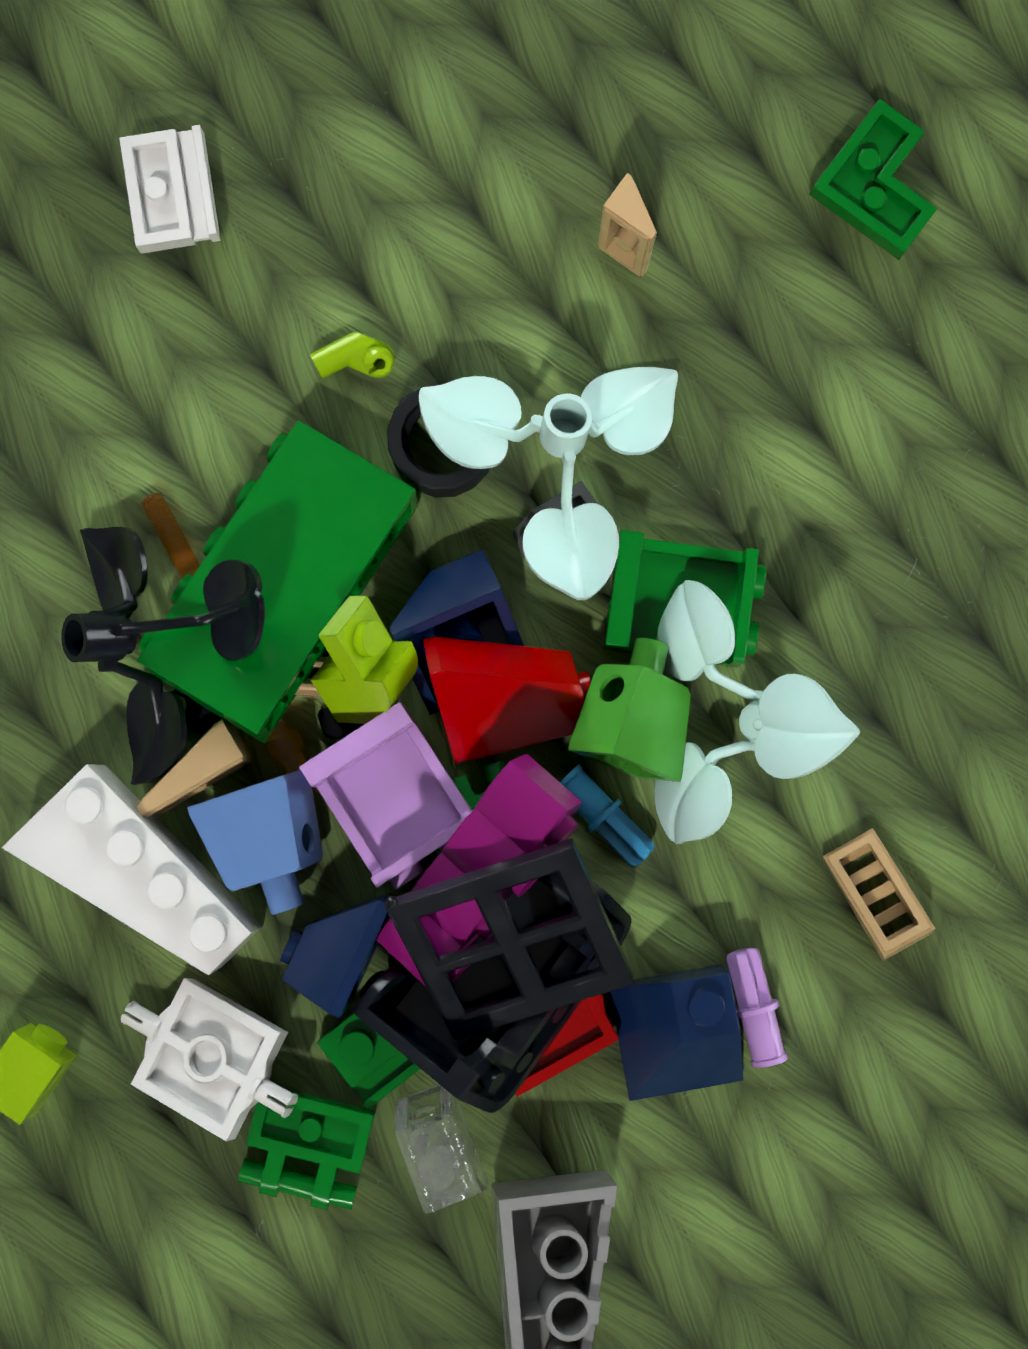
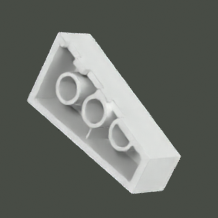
(133, 870)

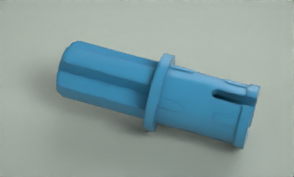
(608, 819)

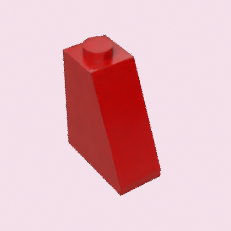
(503, 694)

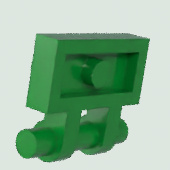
(316, 1132)

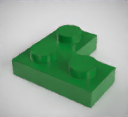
(862, 183)

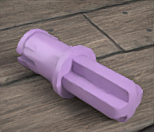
(756, 1007)

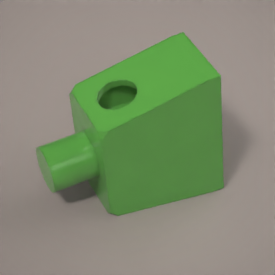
(635, 716)

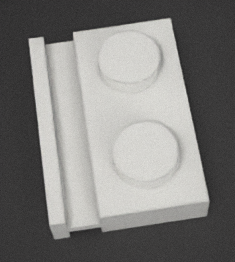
(169, 189)

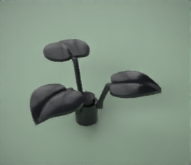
(120, 574)

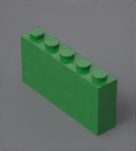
(316, 537)

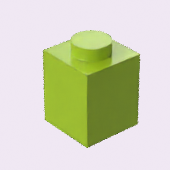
(30, 1069)

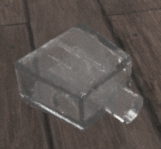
(438, 1149)

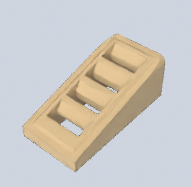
(207, 762)
(903, 938)

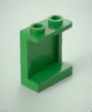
(653, 569)

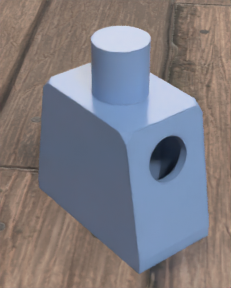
(263, 837)

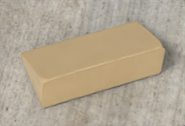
(627, 228)

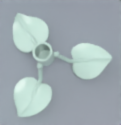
(479, 415)
(787, 725)

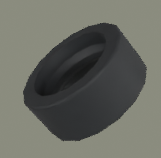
(412, 473)

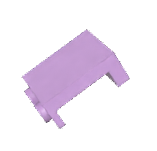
(389, 795)

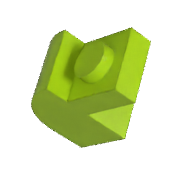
(364, 664)

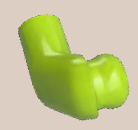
(356, 352)

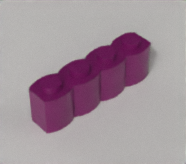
(514, 816)

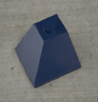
(455, 603)
(334, 954)
(678, 1032)

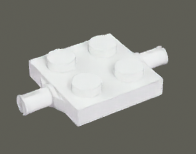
(209, 1059)

